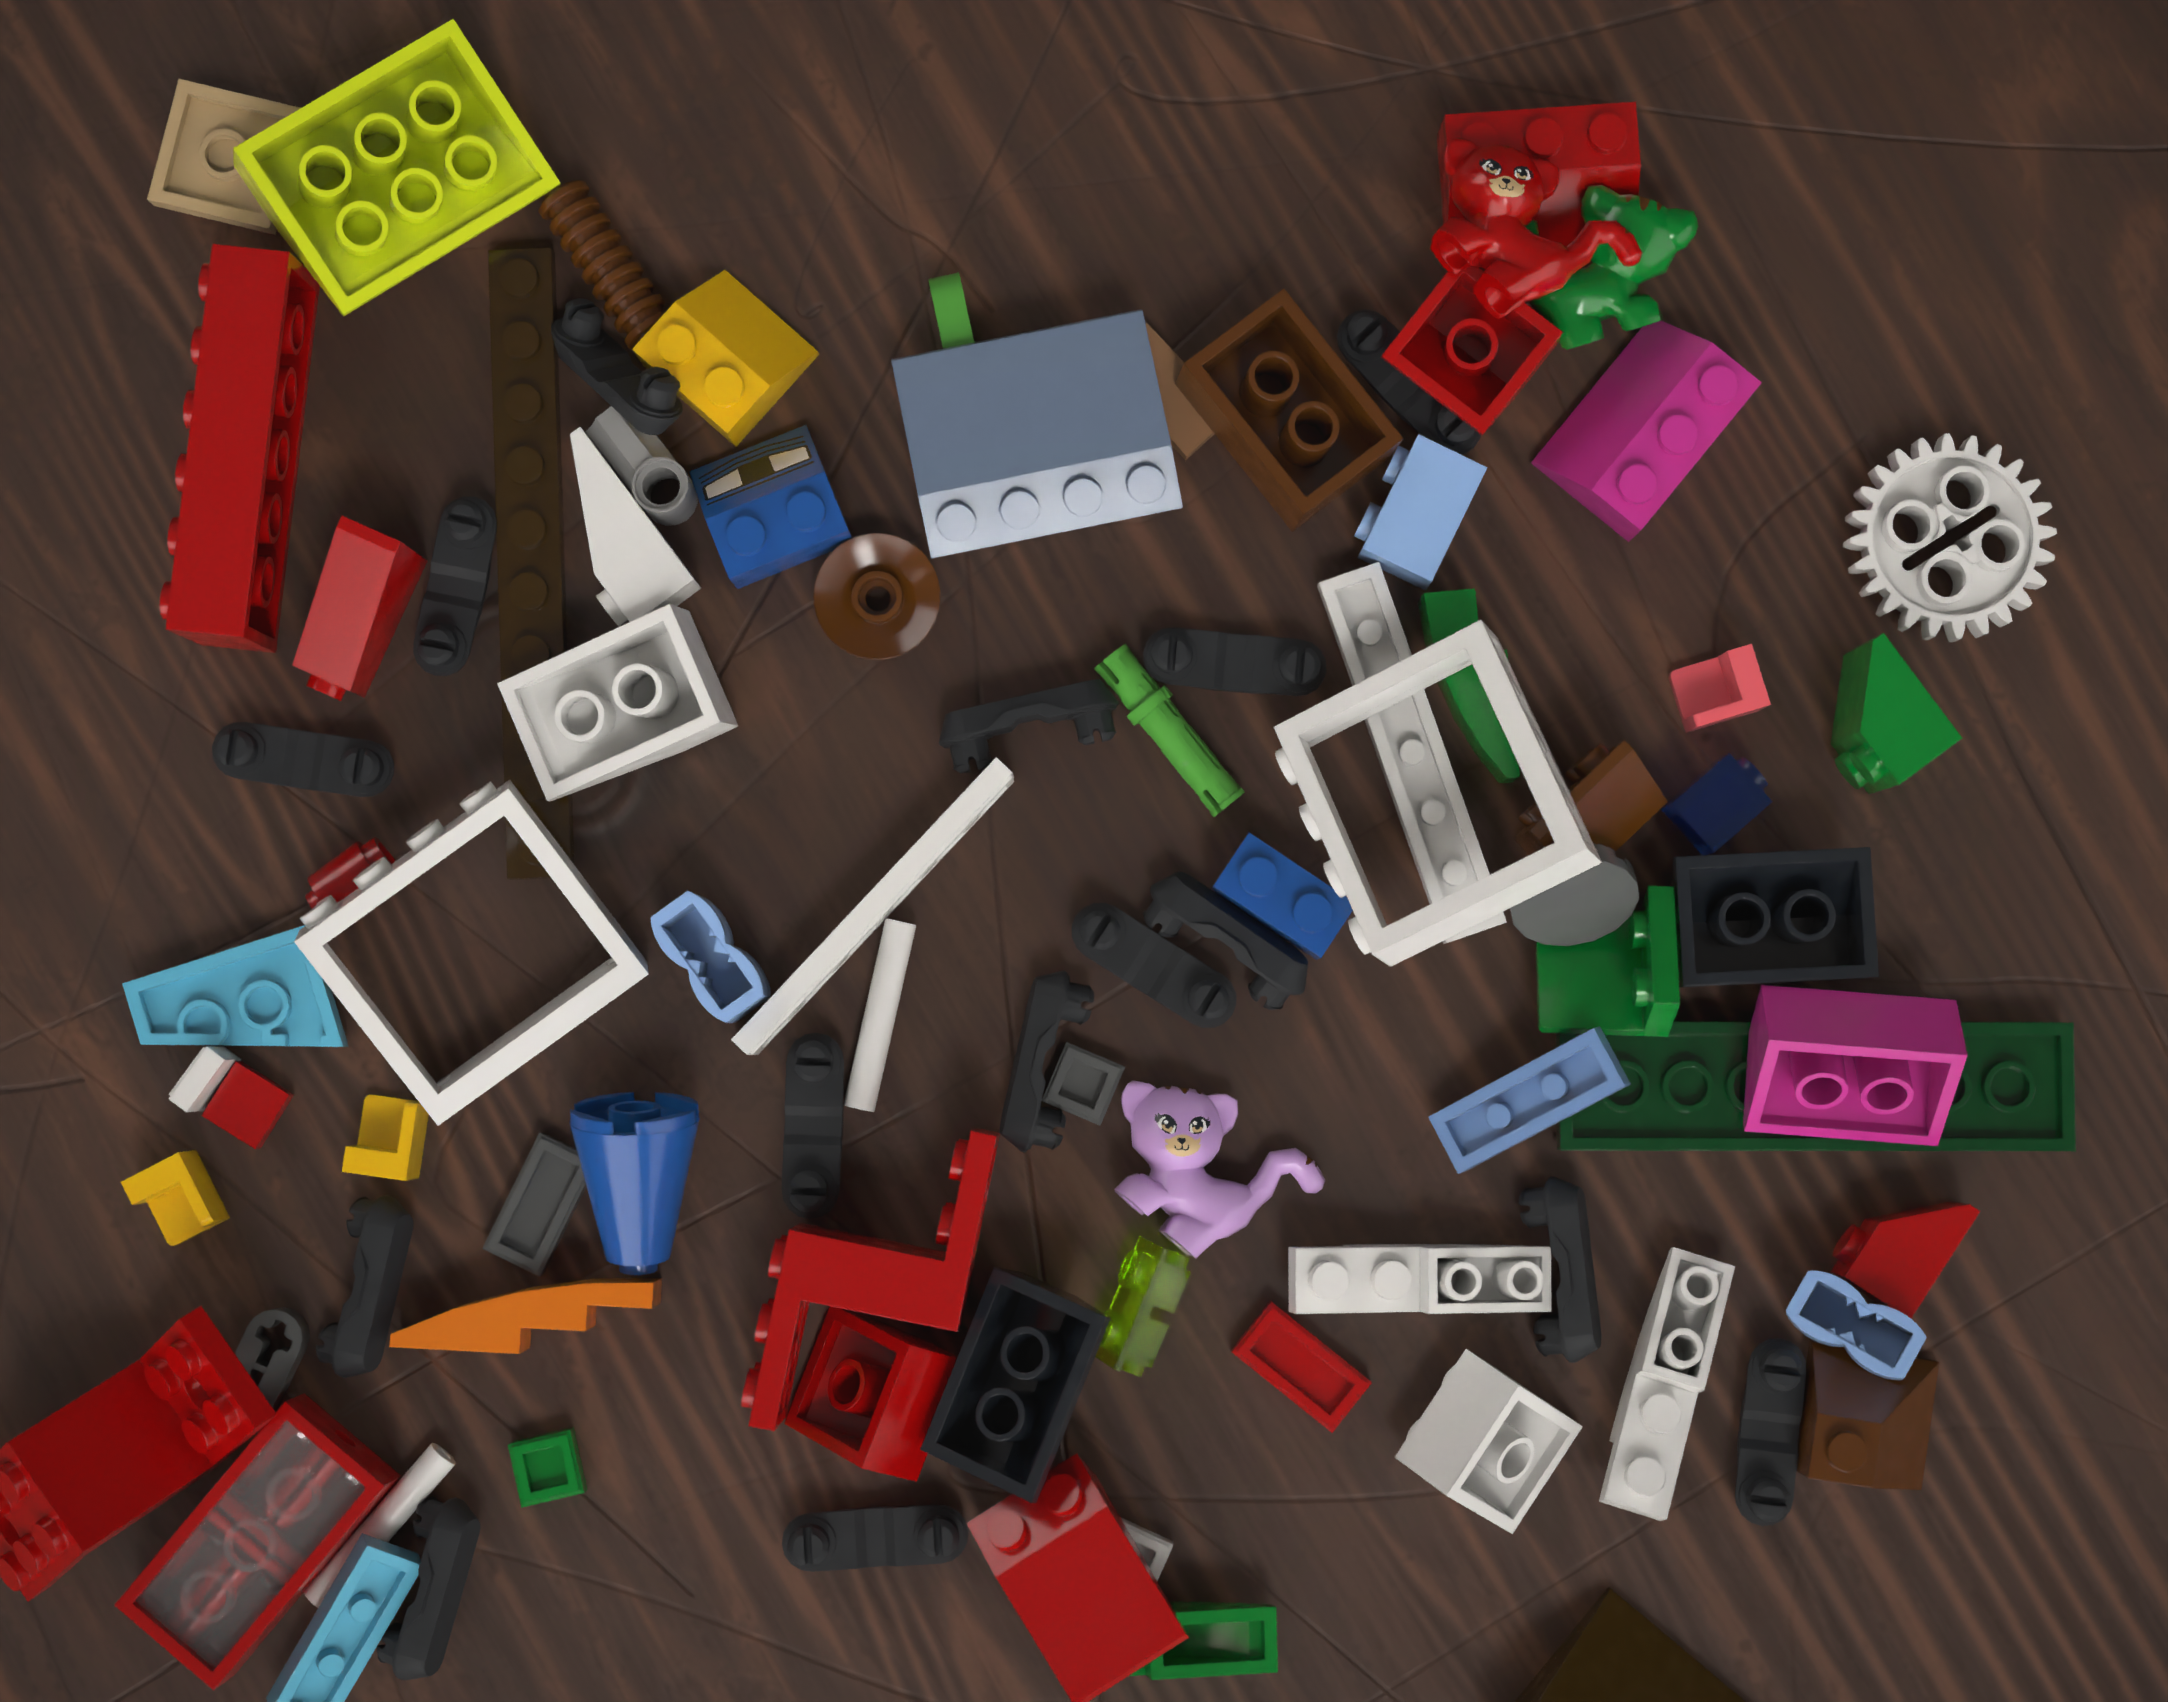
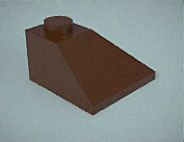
(1863, 1425)

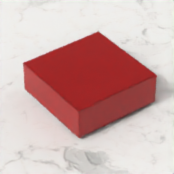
(247, 1105)

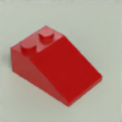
(1078, 1581)

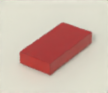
(1301, 1366)

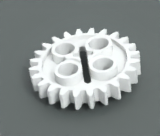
(1979, 584)

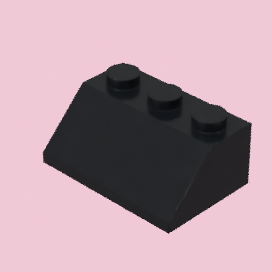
(1775, 917)
(1016, 1382)

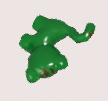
(1606, 285)

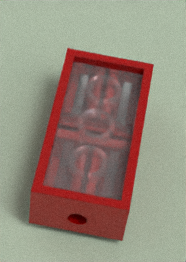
(257, 1540)

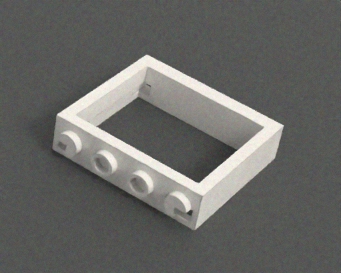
(1471, 905)
(534, 1033)

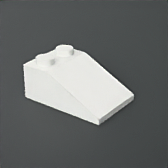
(618, 702)

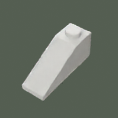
(624, 544)

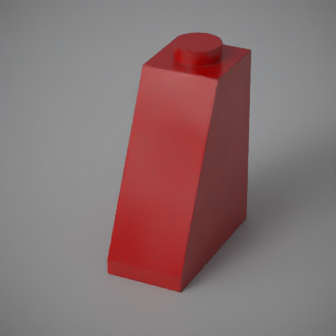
(356, 608)

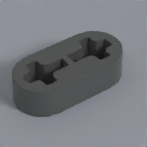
(284, 1362)

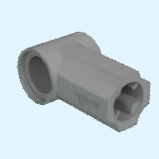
(642, 463)

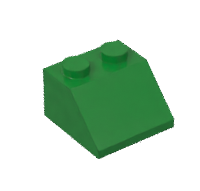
(1885, 719)

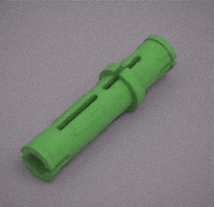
(1170, 731)

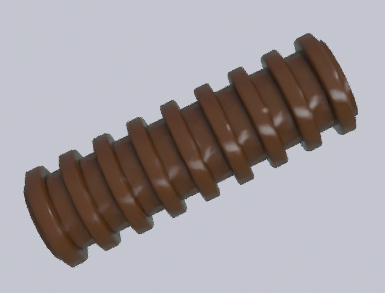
(603, 259)

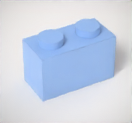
(1420, 512)

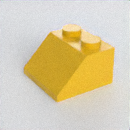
(726, 354)

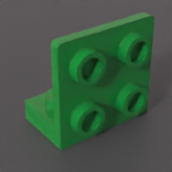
(1617, 981)

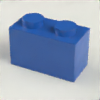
(1283, 896)

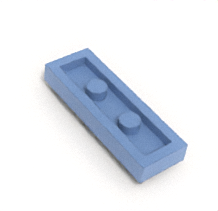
(1529, 1100)

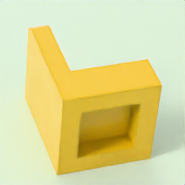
(388, 1139)
(178, 1196)

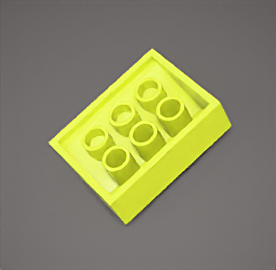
(394, 168)

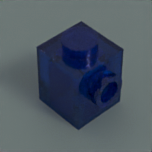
(1718, 803)

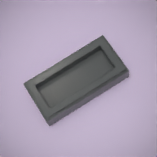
(538, 1206)

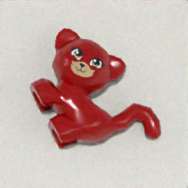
(1499, 196)

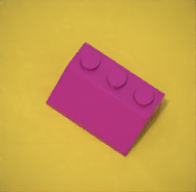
(1645, 425)
(1852, 1065)

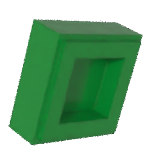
(547, 1467)

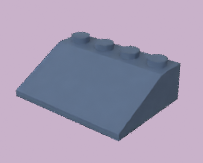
(1037, 433)

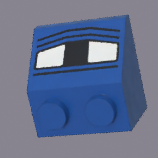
(770, 507)

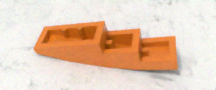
(506, 1320)

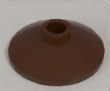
(872, 564)

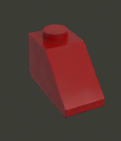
(1902, 1252)

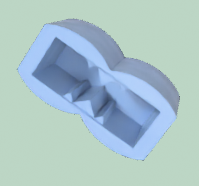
(700, 940)
(1872, 1334)

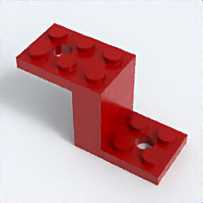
(868, 1278)
(122, 1451)

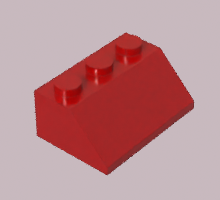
(1585, 141)

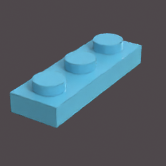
(348, 1623)

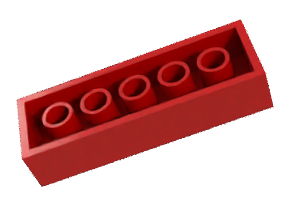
(241, 449)

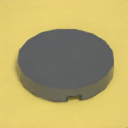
(1581, 906)

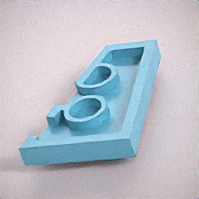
(238, 998)

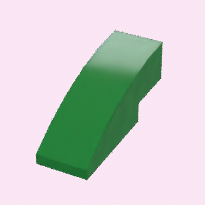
(1442, 616)
(1220, 1642)

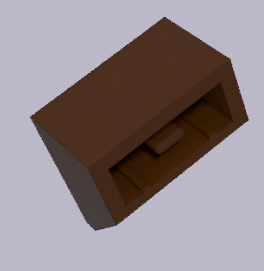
(1610, 793)

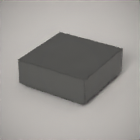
(1083, 1083)

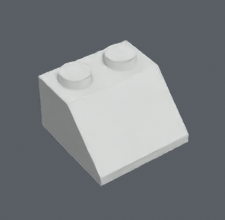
(1488, 1442)

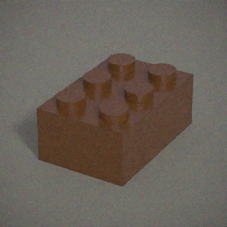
(1288, 409)

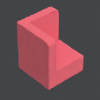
(1719, 689)

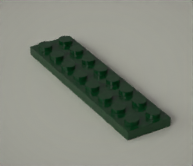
(1693, 1082)

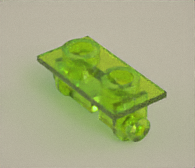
(1146, 1279)

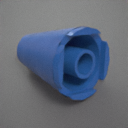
(635, 1172)

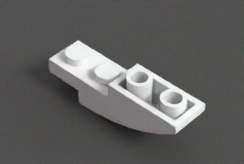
(1419, 1278)
(1664, 1383)

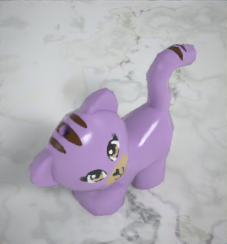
(1178, 1136)

